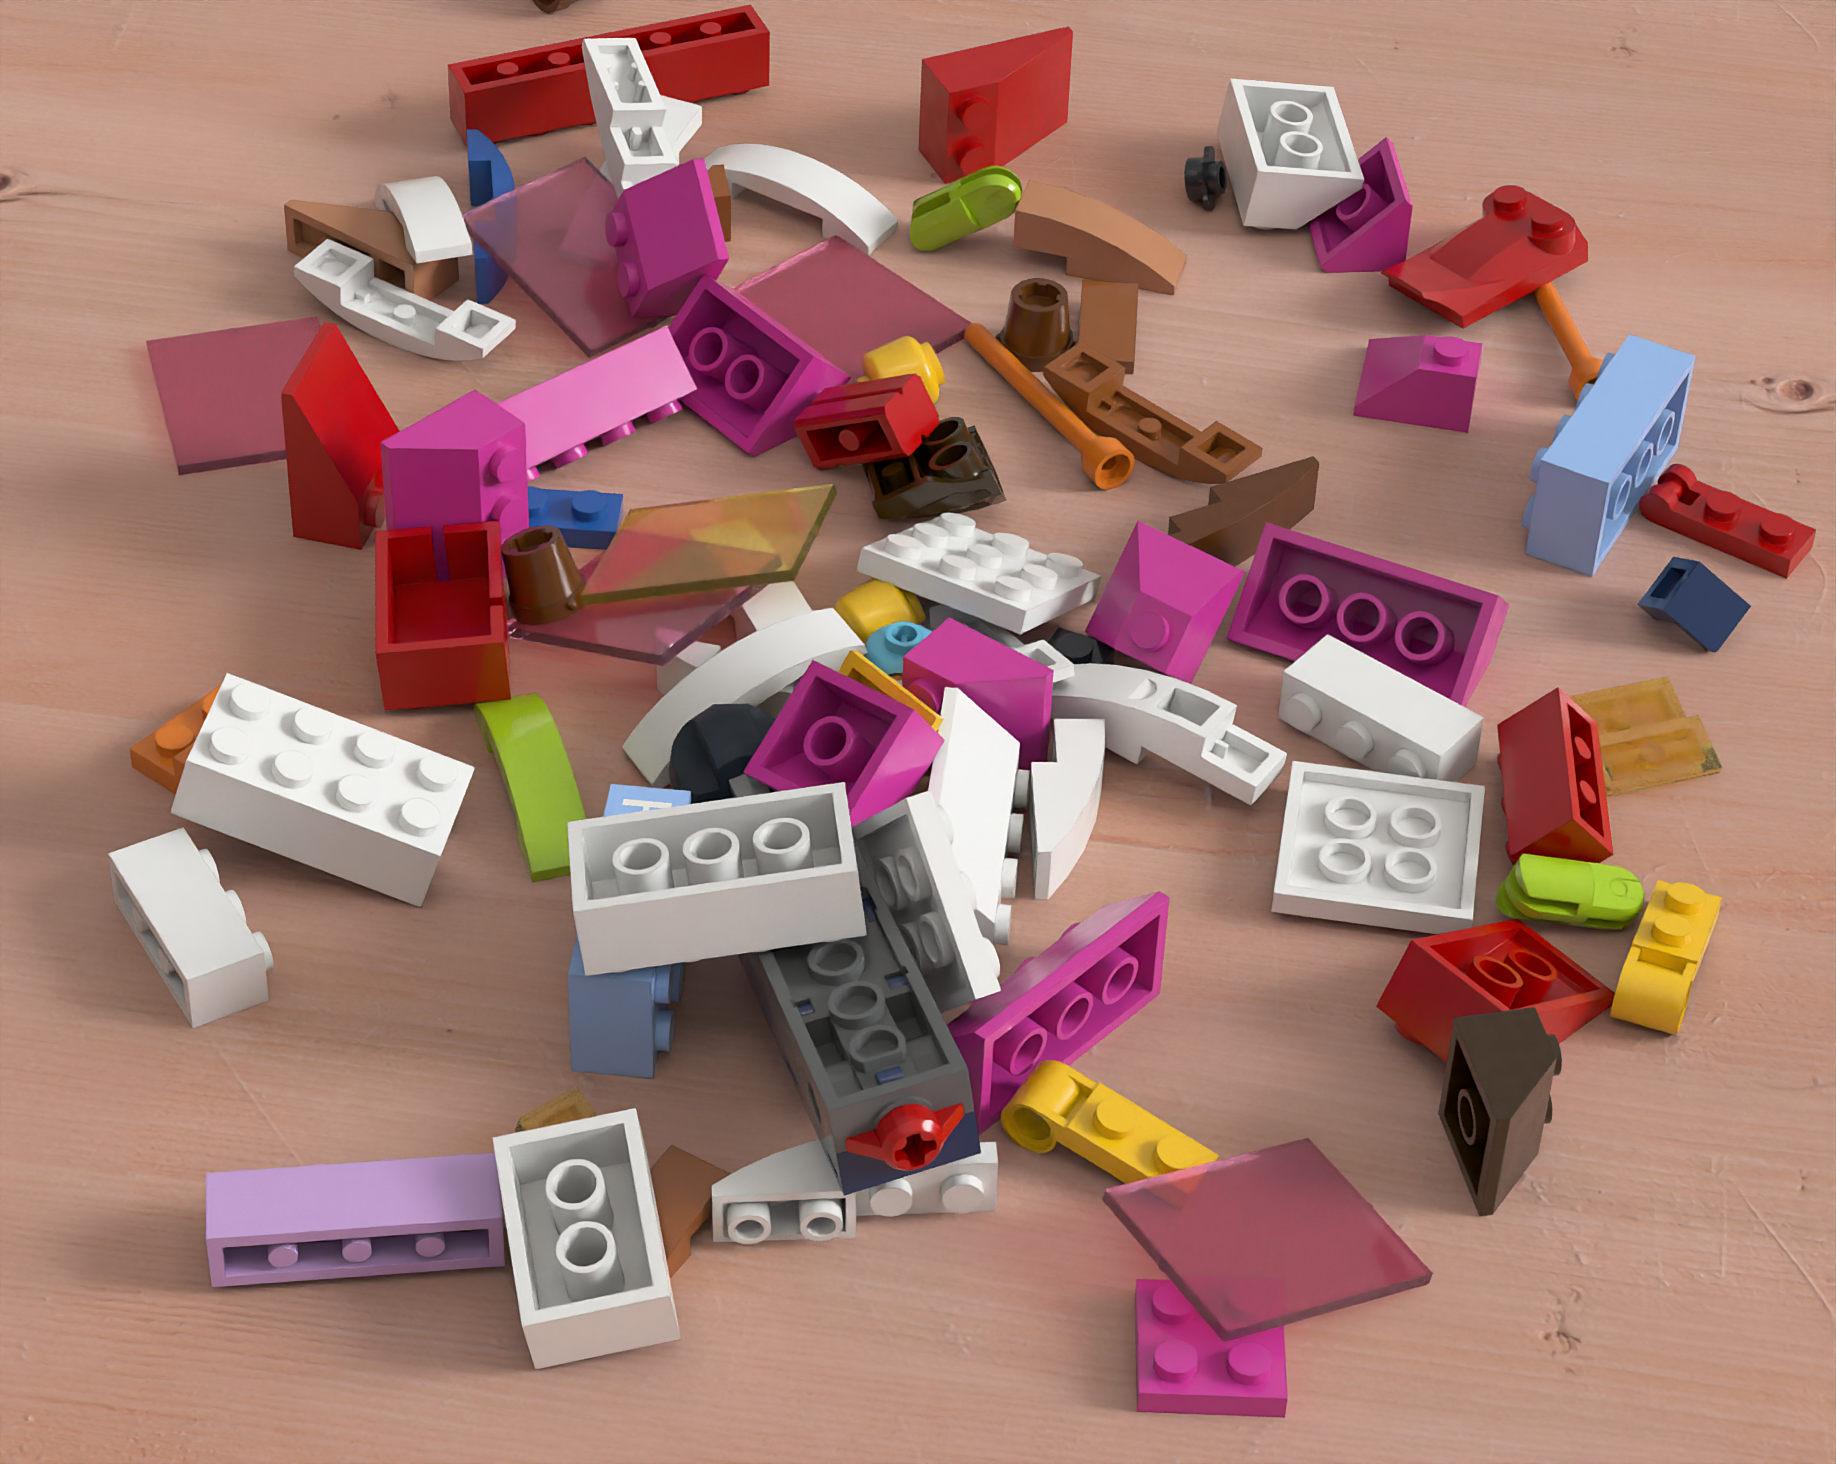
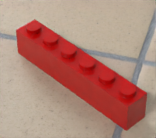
(549, 86)

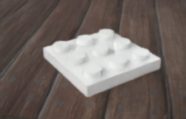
(980, 572)
(1379, 849)
(930, 898)

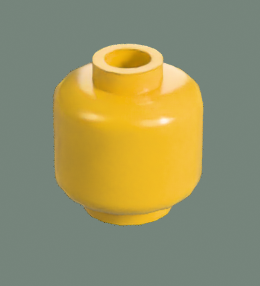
(902, 358)
(877, 605)

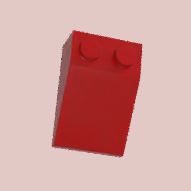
(993, 101)
(334, 444)
(1488, 972)

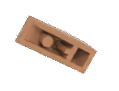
(372, 234)

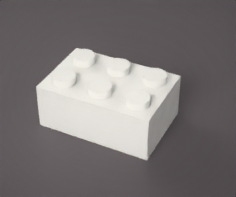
(585, 1239)

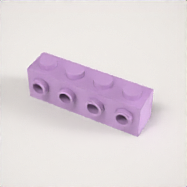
(355, 1212)

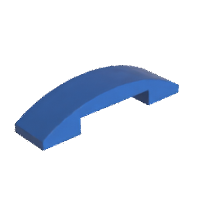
(488, 179)

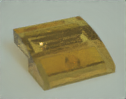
(1647, 737)

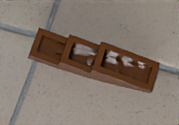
(1240, 508)

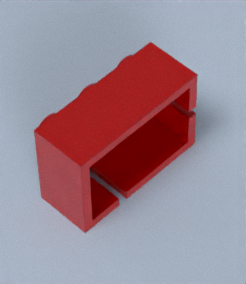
(441, 637)

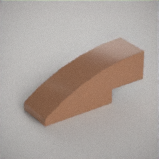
(1095, 239)

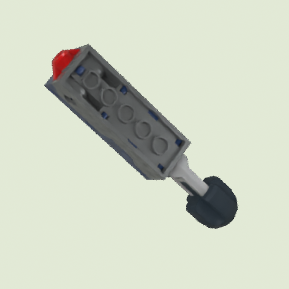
(844, 1012)

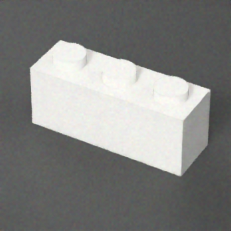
(1378, 714)
(191, 926)

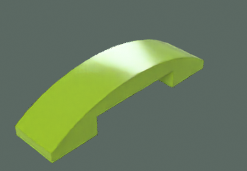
(535, 779)

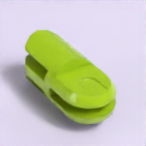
(964, 207)
(1570, 893)

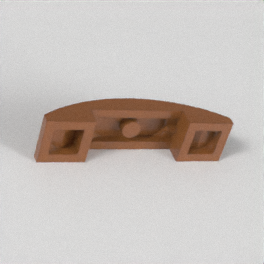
(1096, 394)

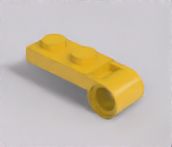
(1665, 956)
(1096, 1124)

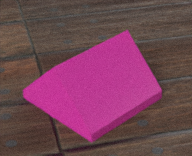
(1372, 224)

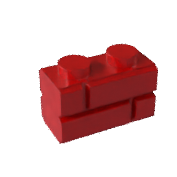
(867, 421)

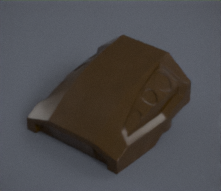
(941, 476)

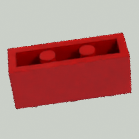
(1554, 782)

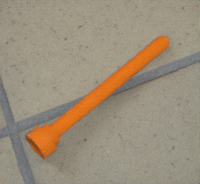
(1584, 366)
(1102, 458)

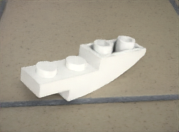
(1173, 721)
(800, 1198)

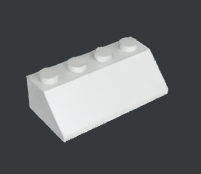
(979, 787)

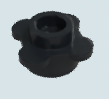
(1205, 178)

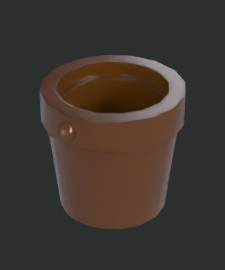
(1037, 323)
(541, 576)

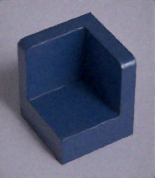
(1695, 602)

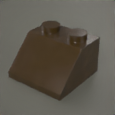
(1497, 1098)

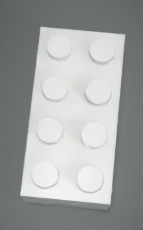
(322, 789)
(714, 879)

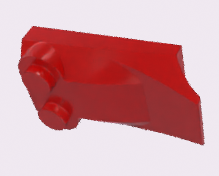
(1493, 260)

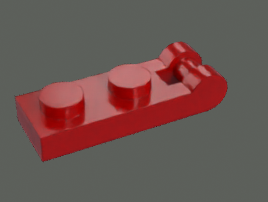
(1726, 522)

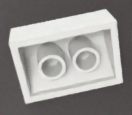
(1286, 152)

